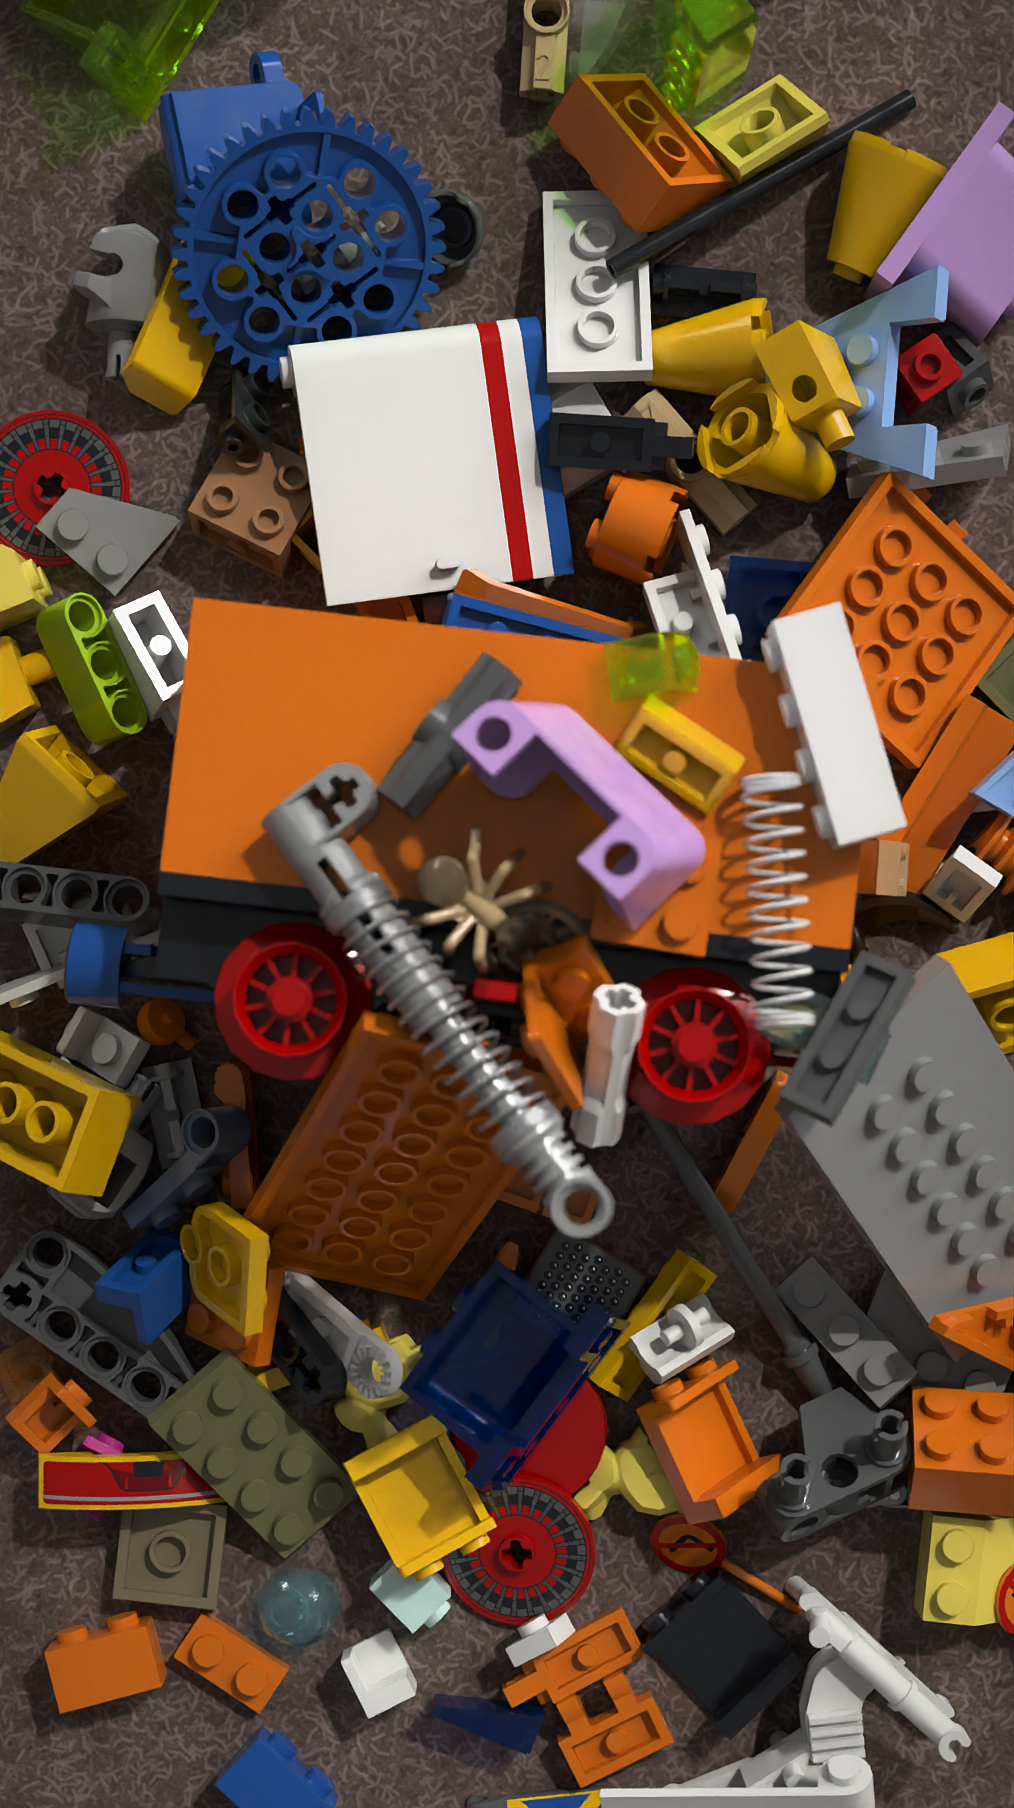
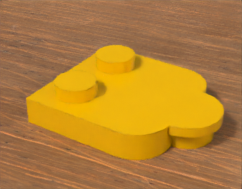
(228, 1265)

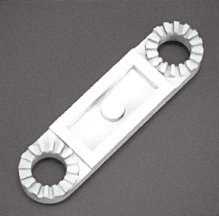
(348, 1337)

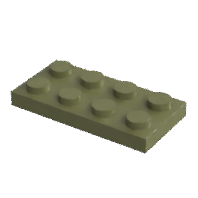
(254, 1453)

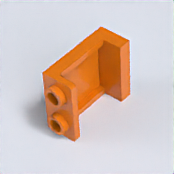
(705, 1442)

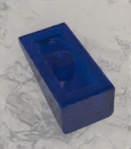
(492, 1719)

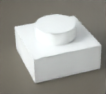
(539, 1637)

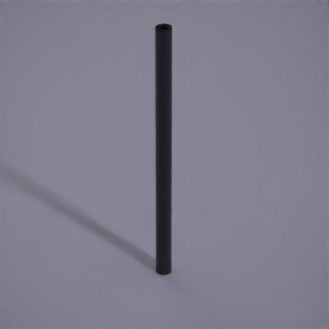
(758, 185)

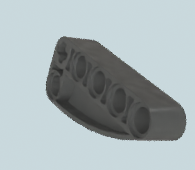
(72, 1289)

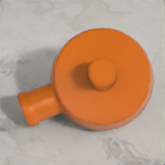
(163, 1023)

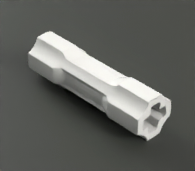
(613, 1032)

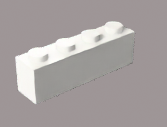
(834, 726)

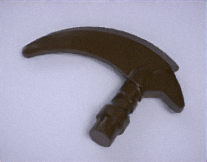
(877, 910)

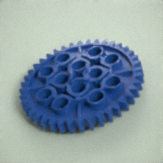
(322, 157)

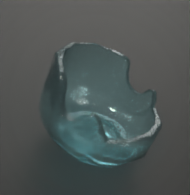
(299, 1607)

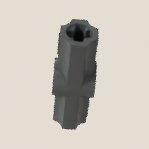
(434, 754)

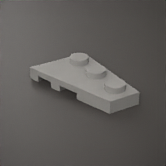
(958, 460)

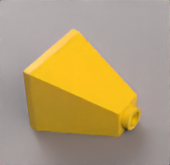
(50, 793)

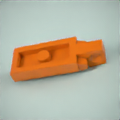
(580, 1660)

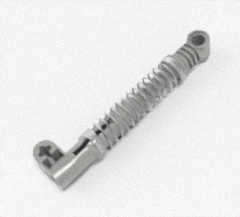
(424, 992)

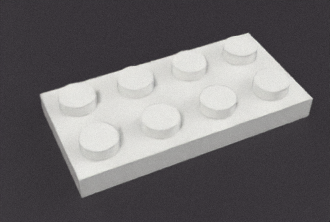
(593, 322)

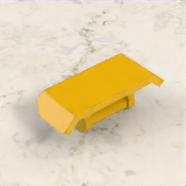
(169, 351)

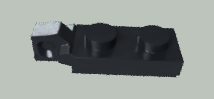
(612, 443)

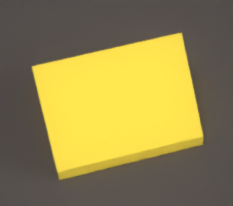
(762, 128)

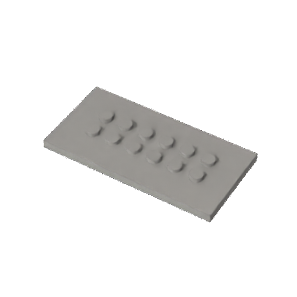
(929, 1154)

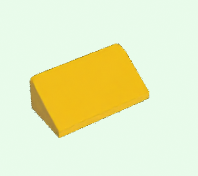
(679, 754)

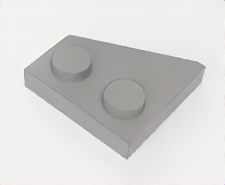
(105, 534)

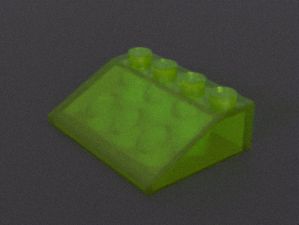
(703, 50)

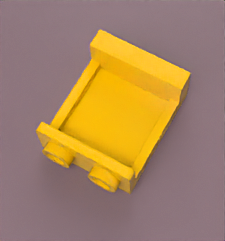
(419, 1498)

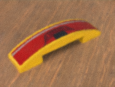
(120, 1481)

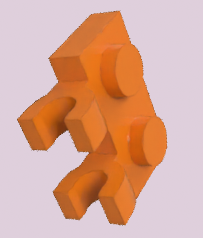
(613, 1737)

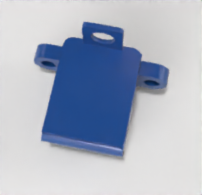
(200, 118)

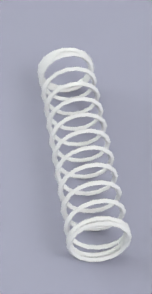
(781, 1018)

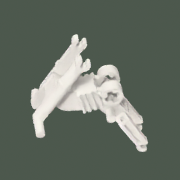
(833, 1702)

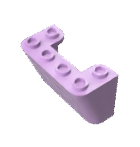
(521, 743)

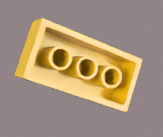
(59, 1119)

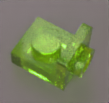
(652, 665)

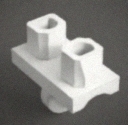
(680, 1339)

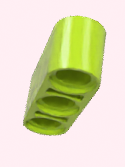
(91, 669)

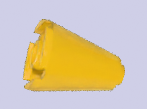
(877, 203)
(711, 349)
(761, 447)

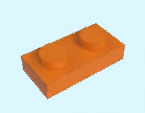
(231, 1661)

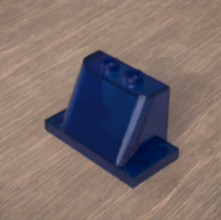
(508, 1369)

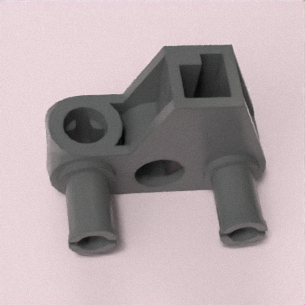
(840, 1447)

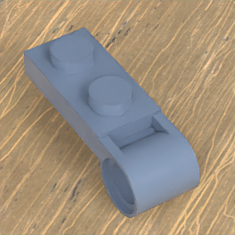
(211, 1141)

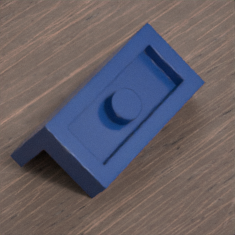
(149, 1281)

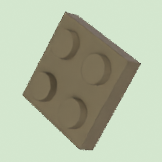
(172, 1555)

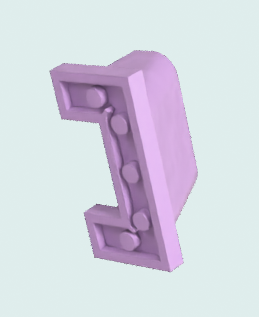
(967, 231)

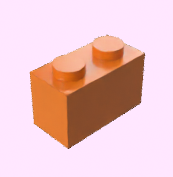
(105, 1661)

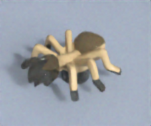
(476, 900)

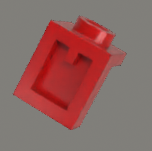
(924, 373)

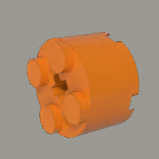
(636, 527)

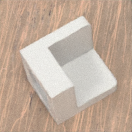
(379, 1673)

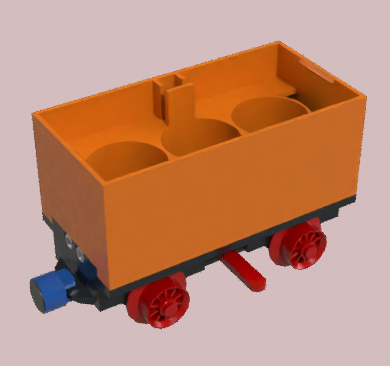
(298, 690)

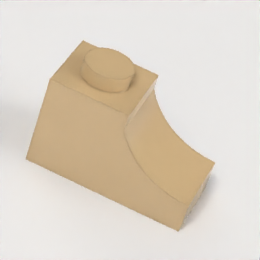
(883, 868)

